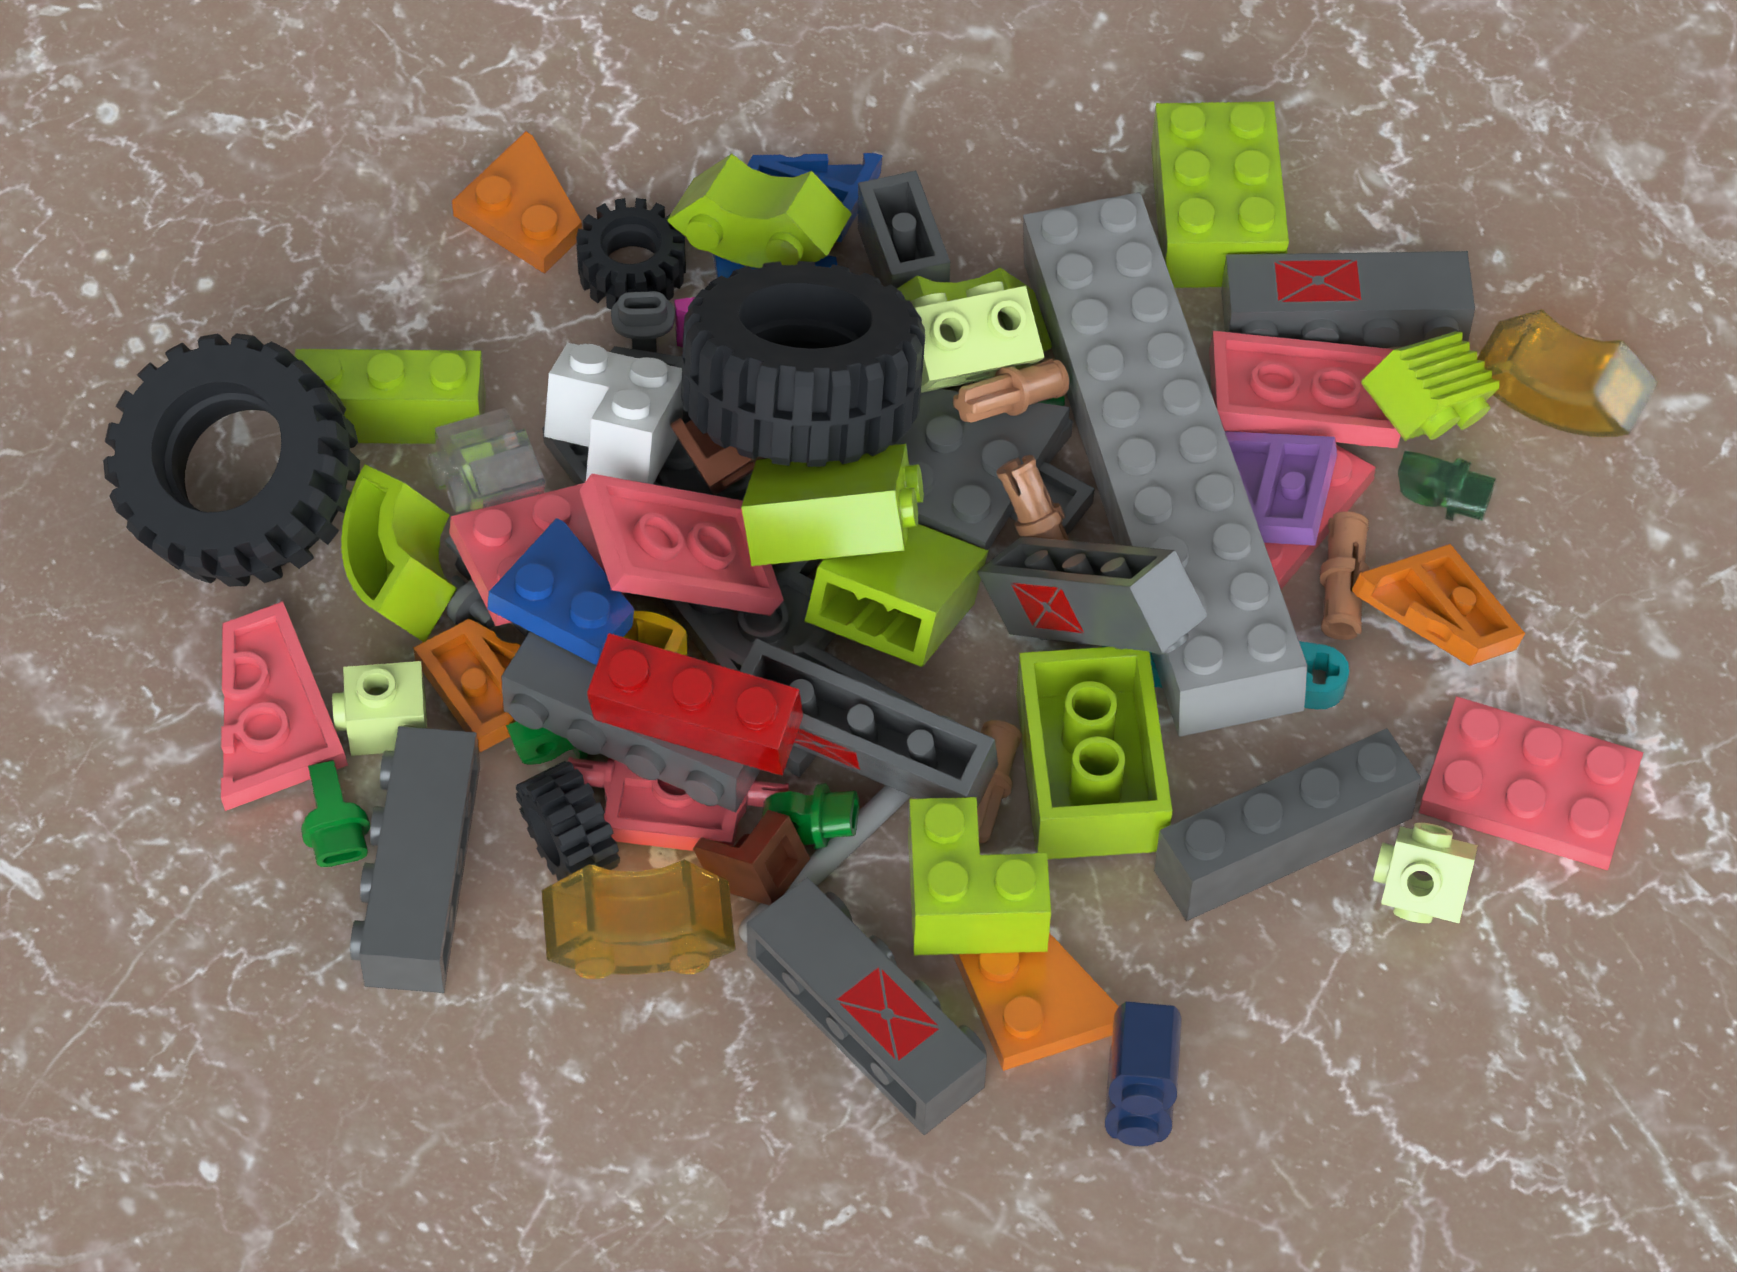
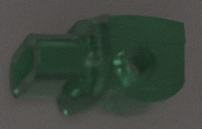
(1445, 484)

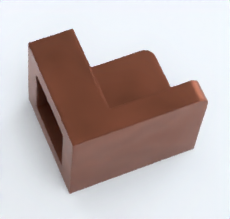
(716, 464)
(760, 862)

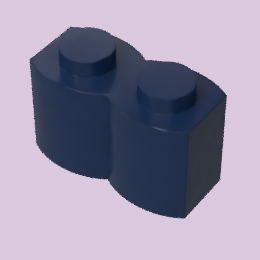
(1143, 1073)

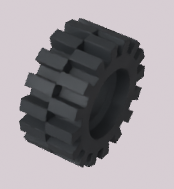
(623, 229)
(566, 821)

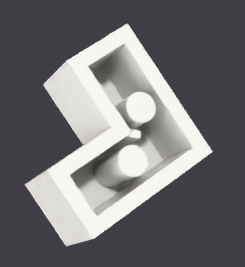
(614, 408)

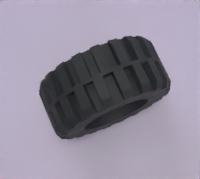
(802, 363)
(173, 412)

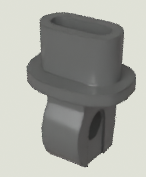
(643, 318)

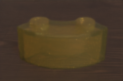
(1566, 377)
(638, 920)

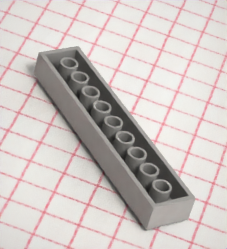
(1164, 456)

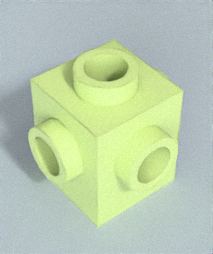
(1425, 896)

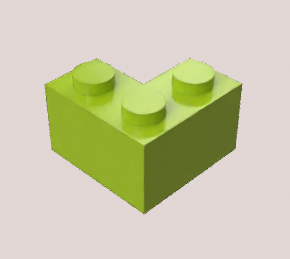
(967, 898)

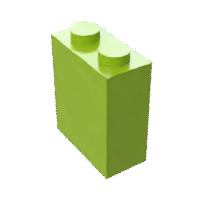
(831, 508)
(899, 598)

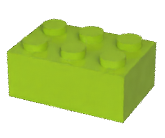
(1216, 187)
(1092, 751)

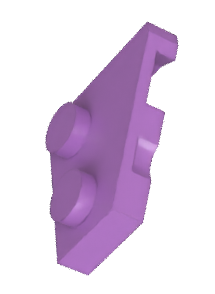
(1285, 482)

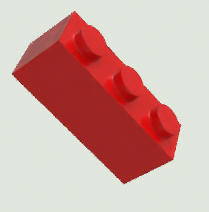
(695, 704)

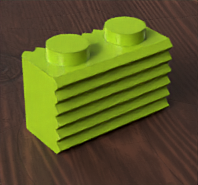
(1432, 386)

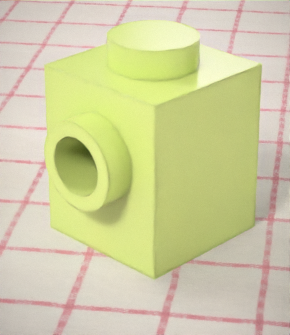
(377, 702)

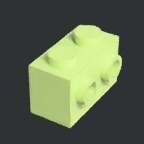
(976, 335)

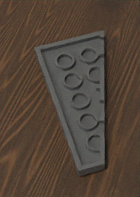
(962, 461)

